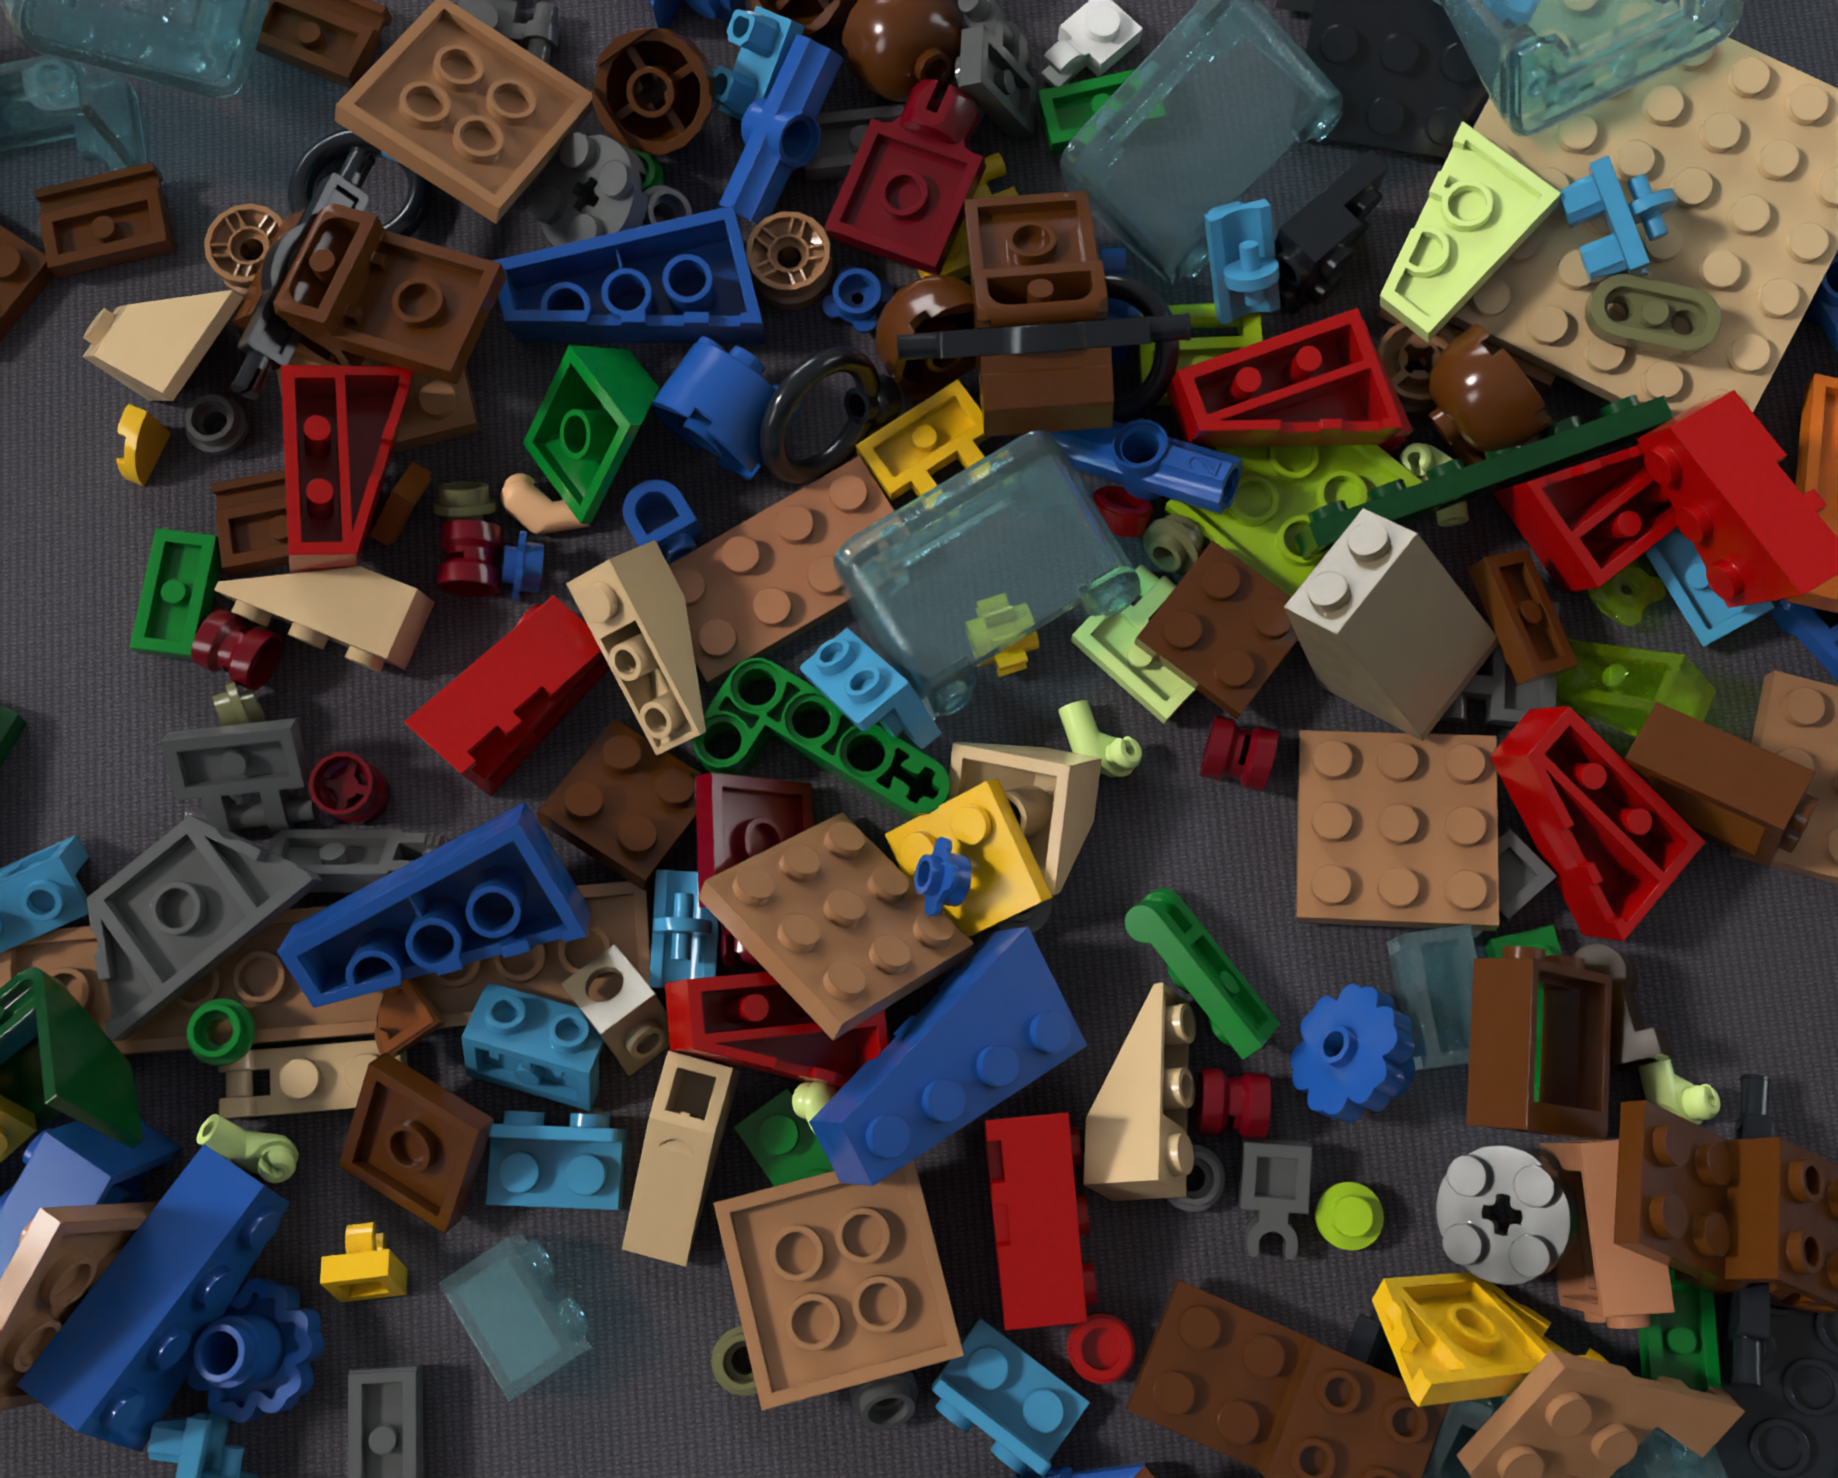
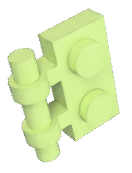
(1112, 647)

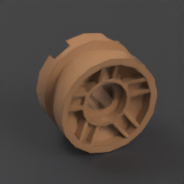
(234, 236)
(786, 238)
(1404, 345)

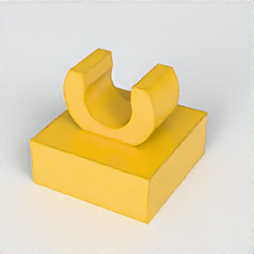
(365, 1269)

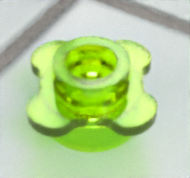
(1628, 608)

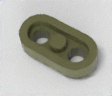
(1649, 314)

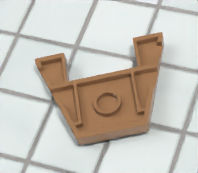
(1589, 1419)

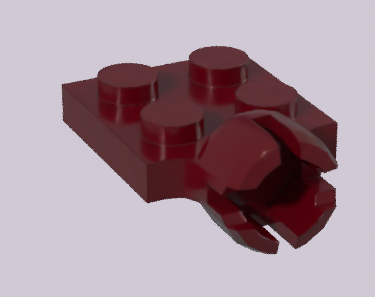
(911, 181)
(739, 820)

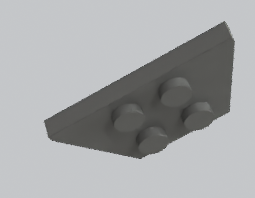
(184, 914)

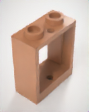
(1597, 1274)

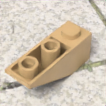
(347, 605)
(646, 640)
(1140, 1116)
(679, 1156)

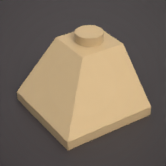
(158, 342)
(1048, 791)

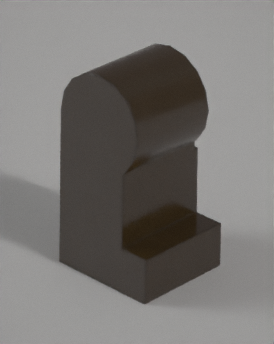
(1630, 1041)

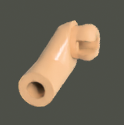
(534, 508)

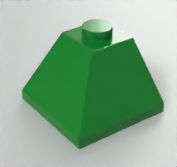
(589, 423)

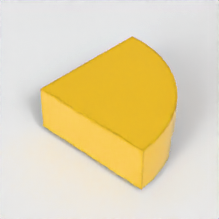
(143, 444)

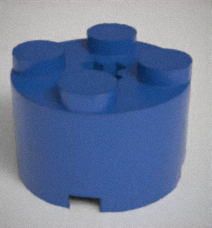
(719, 405)

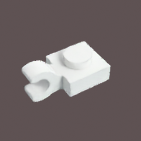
(1091, 38)

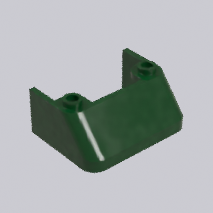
(63, 1060)

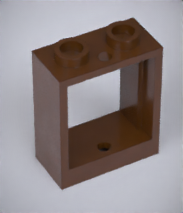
(1724, 784)
(1572, 1045)

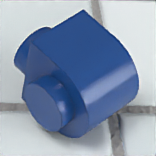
(661, 514)

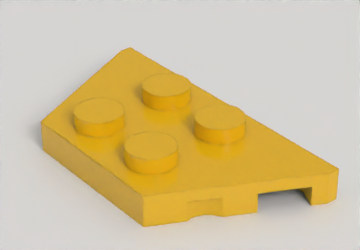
(1460, 1337)

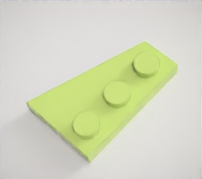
(1468, 228)

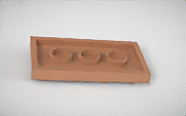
(775, 570)

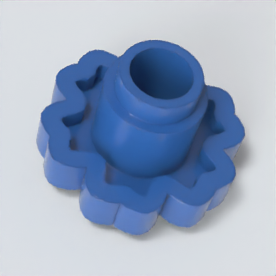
(1353, 1054)
(258, 1352)

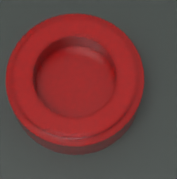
(1123, 512)
(1101, 1348)

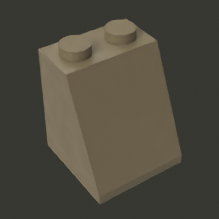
(1389, 626)

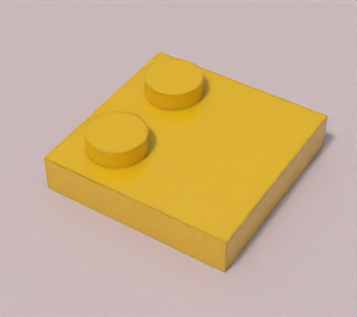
(1001, 861)

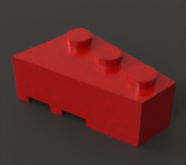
(1289, 391)
(336, 456)
(1739, 504)
(1590, 517)
(512, 695)
(1592, 820)
(763, 1029)
(1038, 1221)

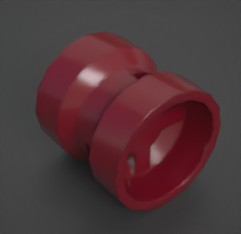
(470, 558)
(233, 647)
(1224, 750)
(336, 783)
(1233, 1103)

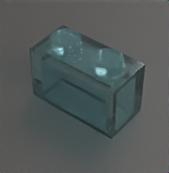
(1435, 991)
(517, 1314)

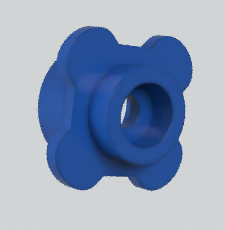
(853, 282)
(522, 566)
(942, 877)

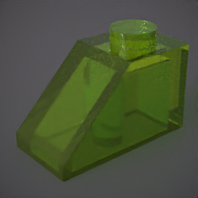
(1625, 682)

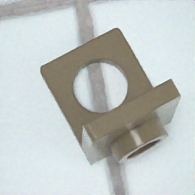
(632, 1021)

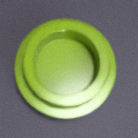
(1349, 1216)

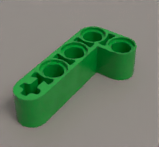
(829, 751)

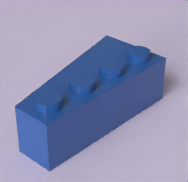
(637, 286)
(454, 906)
(961, 1055)
(78, 1168)
(138, 1326)

